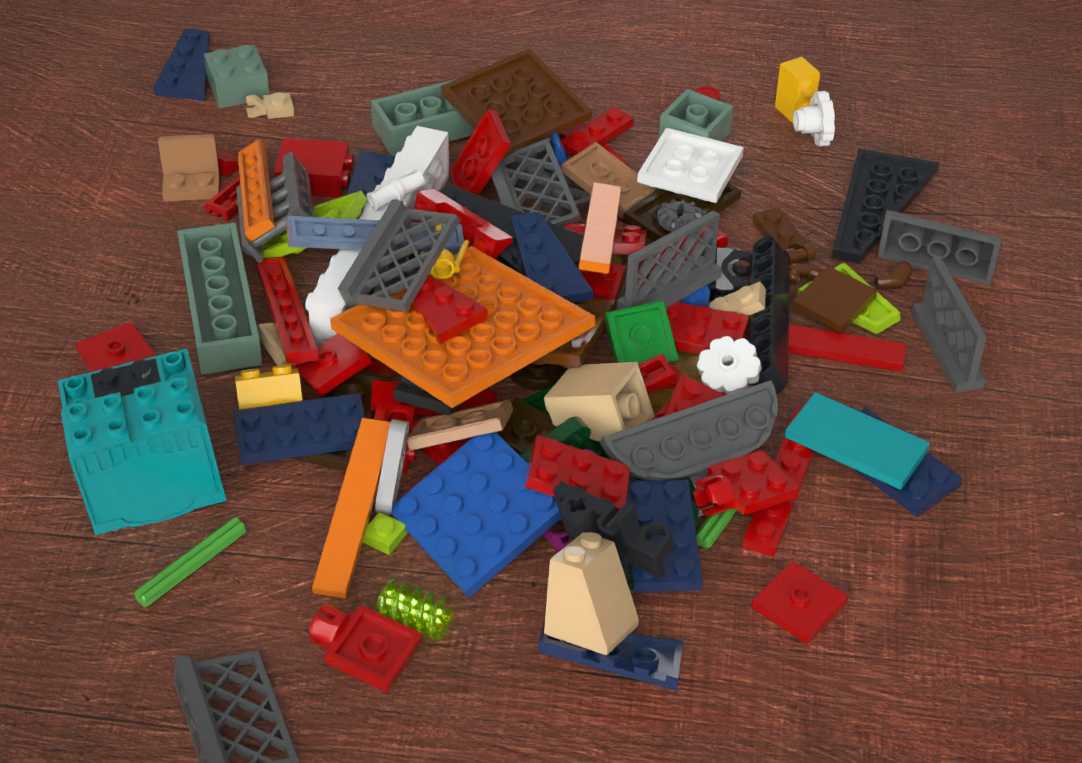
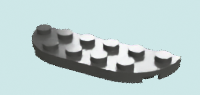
(697, 436)

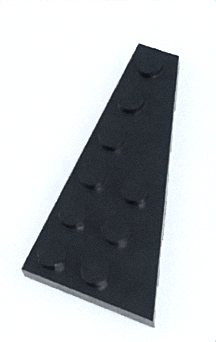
(877, 185)
(500, 217)

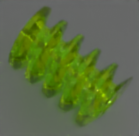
(413, 611)

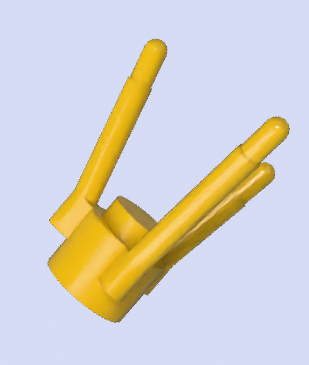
(446, 265)

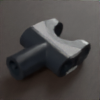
(731, 273)

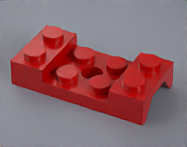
(475, 229)

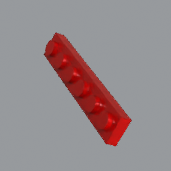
(286, 311)
(770, 523)

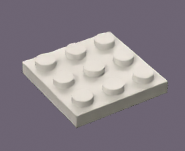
(690, 165)

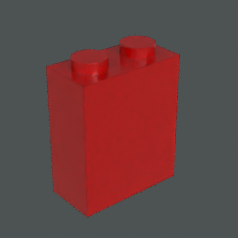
(325, 161)

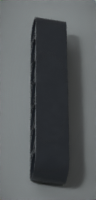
(771, 326)

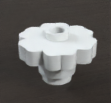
(816, 119)
(729, 365)

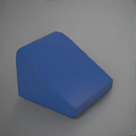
(558, 149)

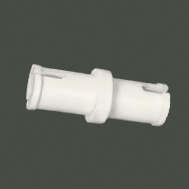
(395, 189)

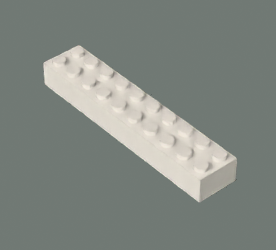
(423, 150)

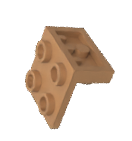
(189, 167)

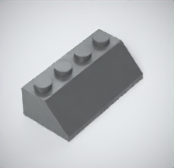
(917, 240)

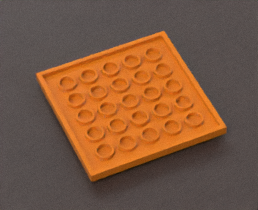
(520, 328)

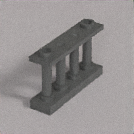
(297, 203)

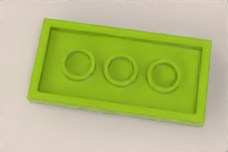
(344, 207)

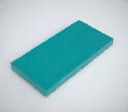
(857, 440)

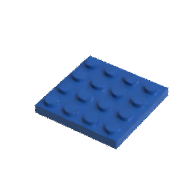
(476, 512)

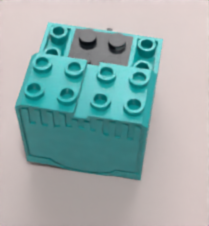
(139, 442)

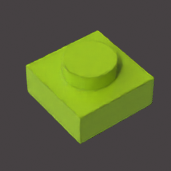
(384, 533)

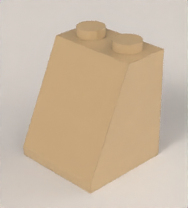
(603, 396)
(589, 595)

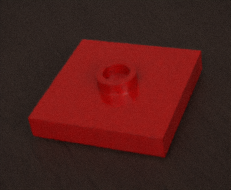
(113, 348)
(336, 363)
(799, 602)

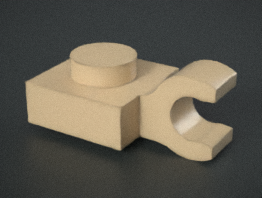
(273, 105)

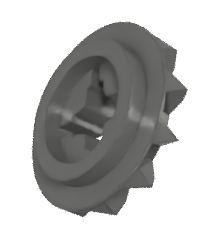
(668, 213)

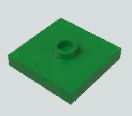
(640, 333)

